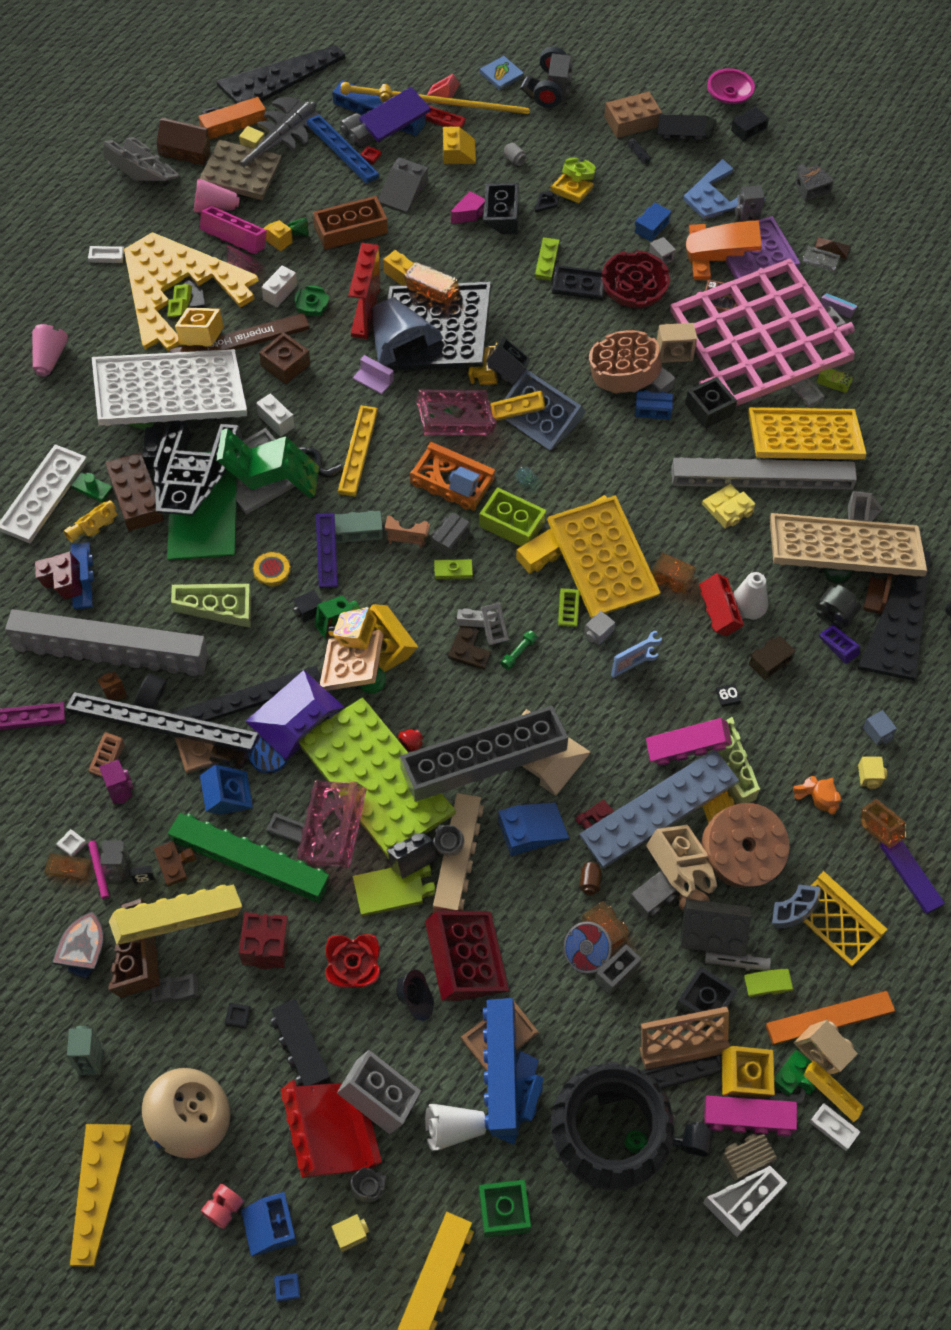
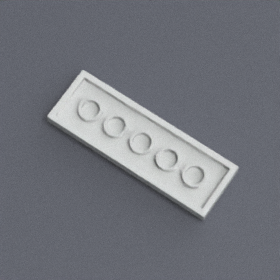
(42, 493)

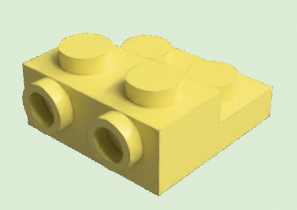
(729, 506)

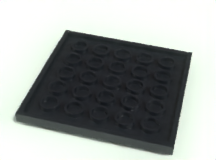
(460, 323)

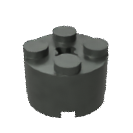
(838, 606)

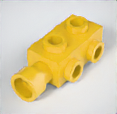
(93, 521)

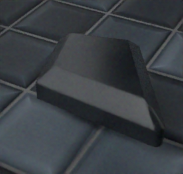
(529, 85)
(546, 201)

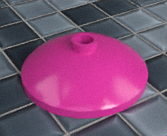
(730, 86)

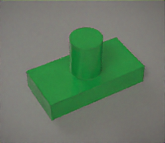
(92, 487)

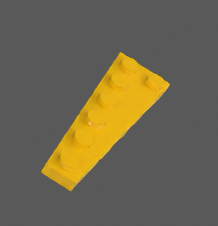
(99, 1173)

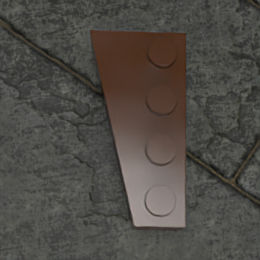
(134, 964)

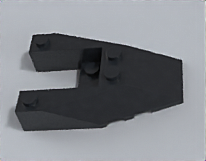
(184, 476)

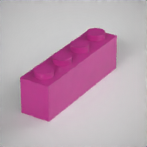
(233, 229)
(689, 741)
(750, 1114)

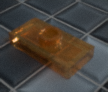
(67, 866)

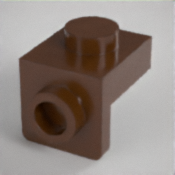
(112, 687)

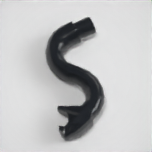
(328, 473)

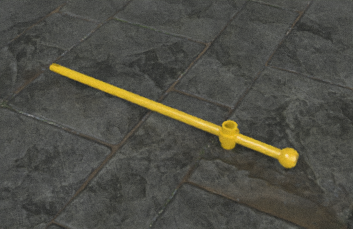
(385, 93)

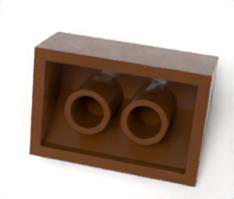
(183, 141)

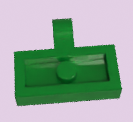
(793, 1074)

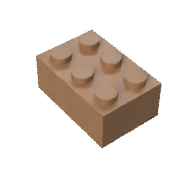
(632, 114)

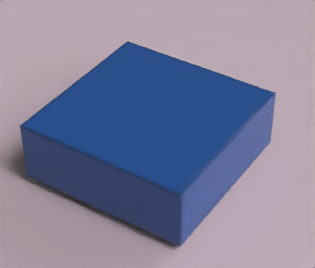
(287, 1287)

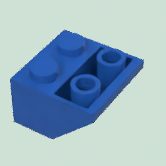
(268, 1224)

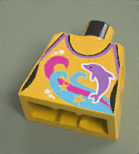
(354, 628)

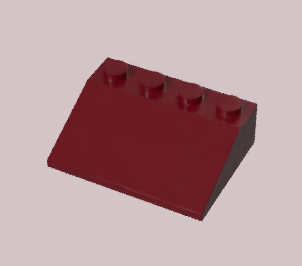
(465, 954)

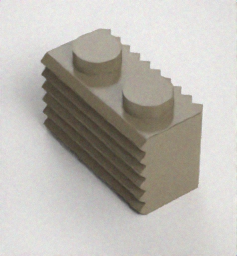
(748, 1157)

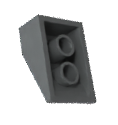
(403, 185)

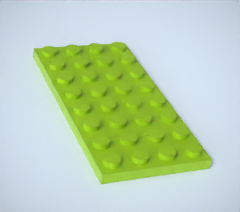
(363, 750)

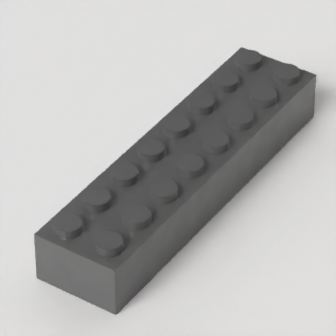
(483, 753)

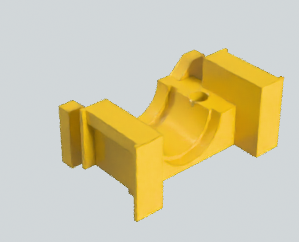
(484, 374)

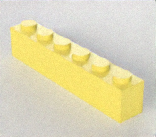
(174, 914)

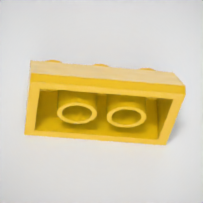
(396, 641)

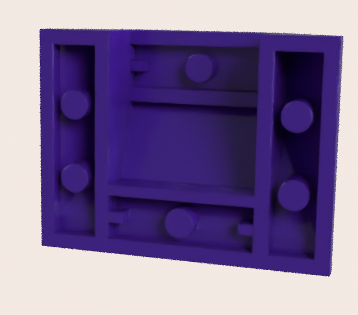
(293, 714)

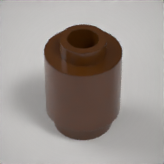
(590, 878)

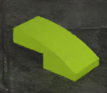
(180, 300)
(768, 982)

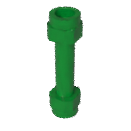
(509, 660)

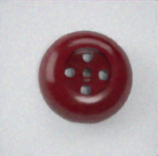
(625, 278)

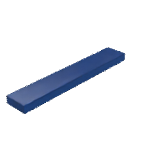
(343, 149)

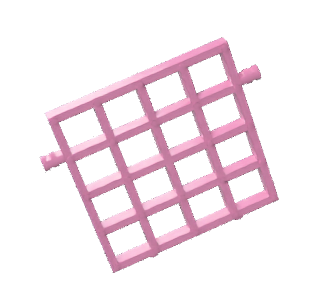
(763, 331)

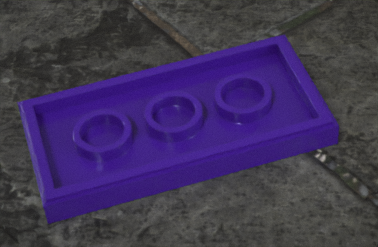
(394, 114)

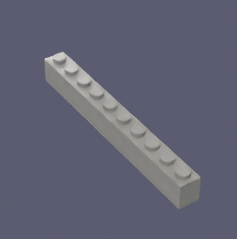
(763, 473)

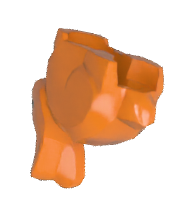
(822, 791)

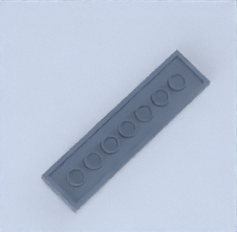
(658, 808)

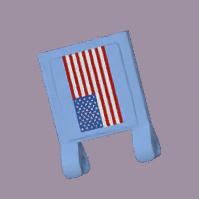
(635, 655)

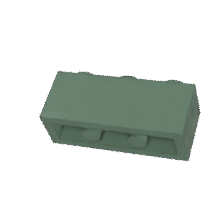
(358, 526)
(84, 1051)

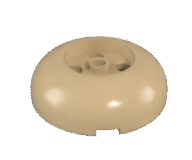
(177, 1123)

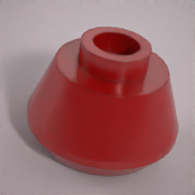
(411, 740)

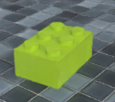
(512, 517)

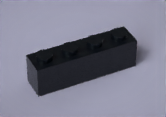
(300, 1044)

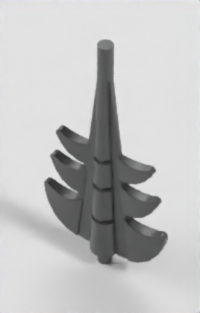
(287, 124)

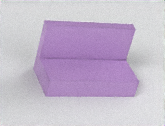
(374, 375)

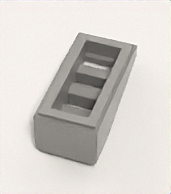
(496, 639)

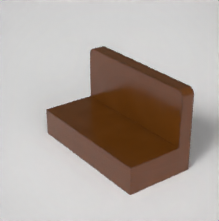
(877, 594)

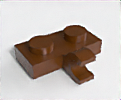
(172, 862)

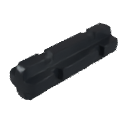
(639, 151)

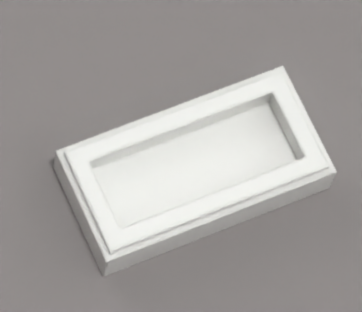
(106, 254)

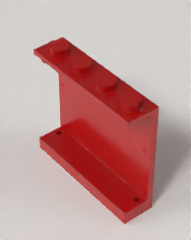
(366, 287)
(328, 1131)

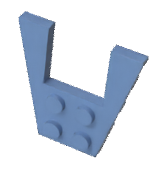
(705, 198)

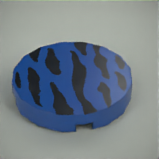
(265, 758)

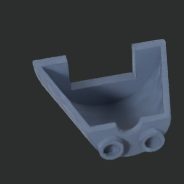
(396, 325)

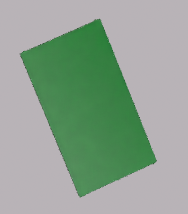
(211, 528)

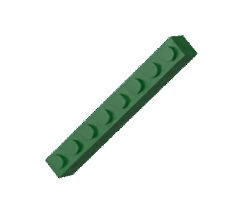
(249, 857)

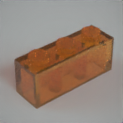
(432, 283)

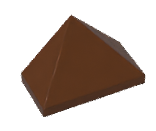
(833, 247)

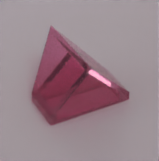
(242, 260)

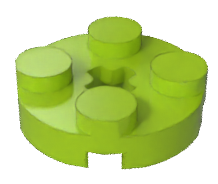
(579, 170)

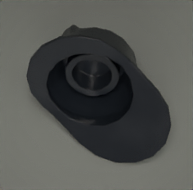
(415, 993)

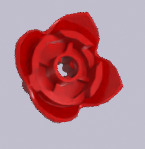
(342, 950)

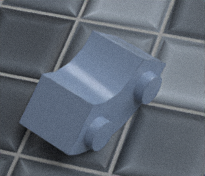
(796, 908)

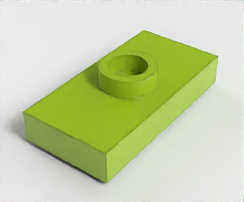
(453, 569)

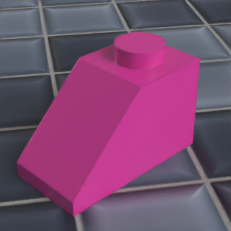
(468, 209)

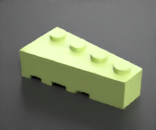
(215, 602)
(736, 759)

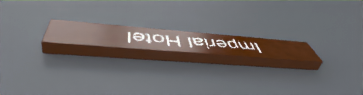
(252, 335)

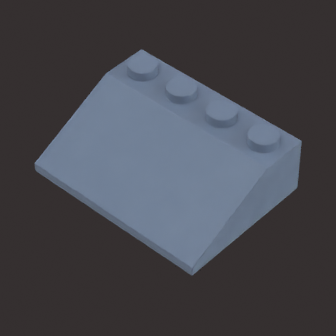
(553, 422)

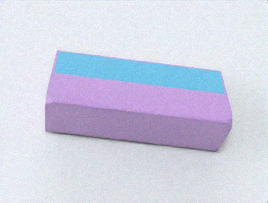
(840, 306)

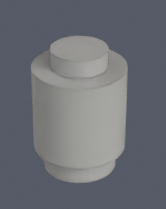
(515, 154)

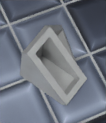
(863, 507)

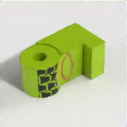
(835, 379)

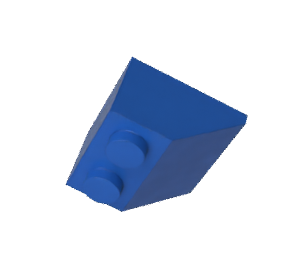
(225, 790)

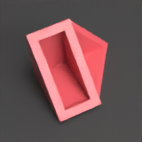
(445, 87)

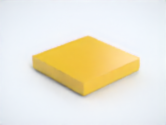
(570, 189)

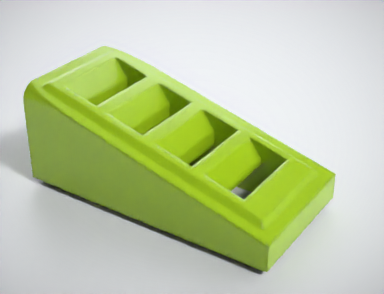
(568, 593)

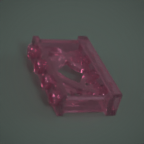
(465, 400)
(347, 832)

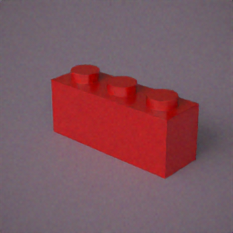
(721, 605)

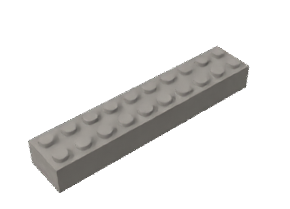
(107, 642)

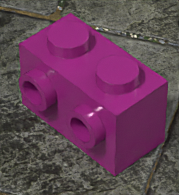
(117, 781)

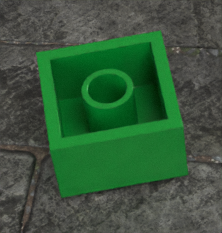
(504, 1208)

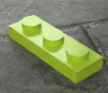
(547, 259)

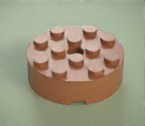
(625, 361)
(765, 840)

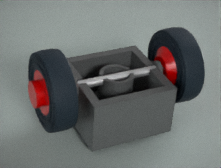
(556, 88)

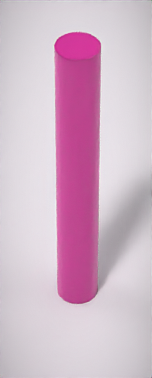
(98, 870)

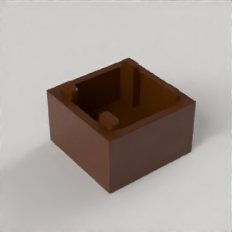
(284, 358)

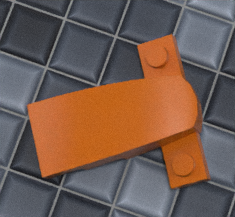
(718, 243)

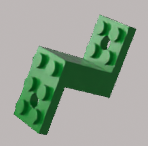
(268, 463)

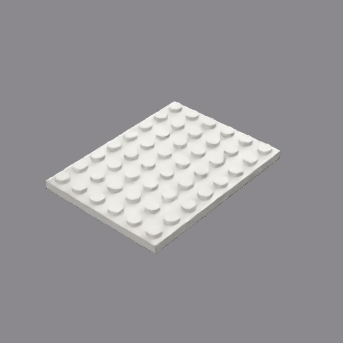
(168, 387)

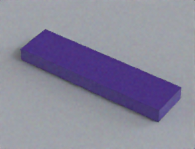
(326, 550)
(913, 877)

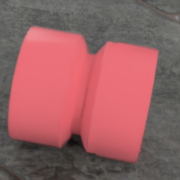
(222, 1215)

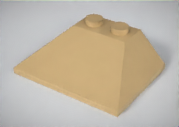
(558, 768)

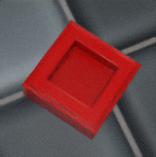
(371, 155)

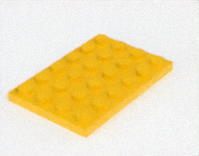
(806, 433)
(603, 556)

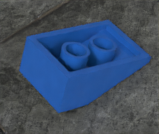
(531, 827)

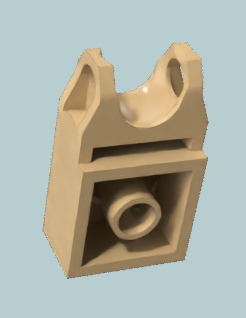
(682, 859)

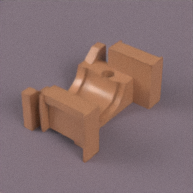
(415, 535)

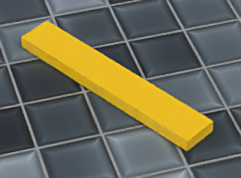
(358, 451)

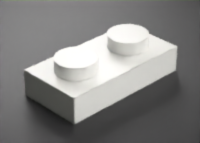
(834, 1127)

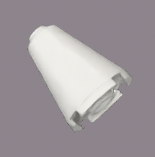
(752, 596)
(452, 1125)

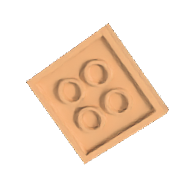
(351, 666)

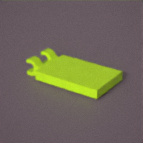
(387, 891)

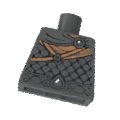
(812, 182)

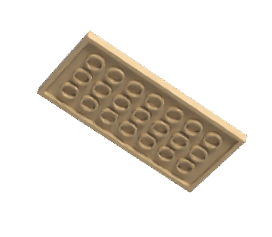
(847, 544)

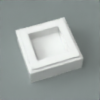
(71, 843)

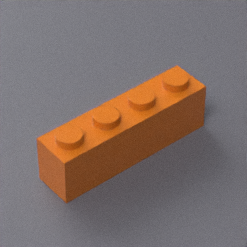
(233, 117)

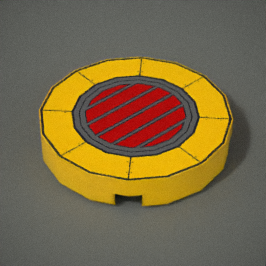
(271, 568)

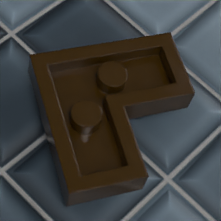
(465, 651)

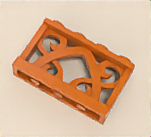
(436, 484)

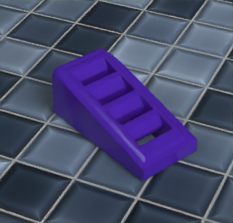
(847, 653)

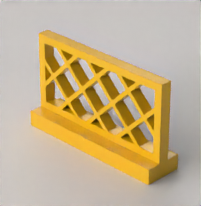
(853, 910)

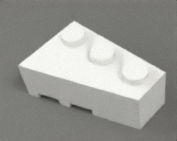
(743, 1201)

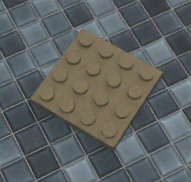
(225, 170)

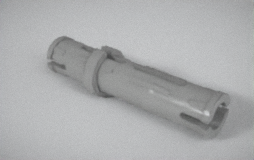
(763, 963)

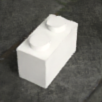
(279, 286)
(275, 415)

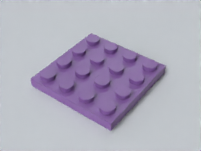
(774, 250)

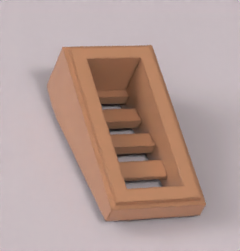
(104, 745)

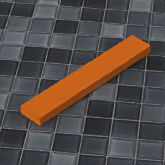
(839, 1014)

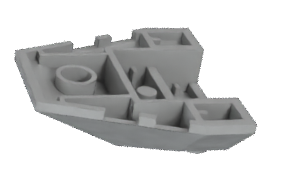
(137, 161)

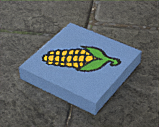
(501, 73)

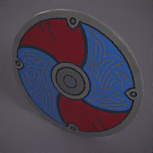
(587, 947)

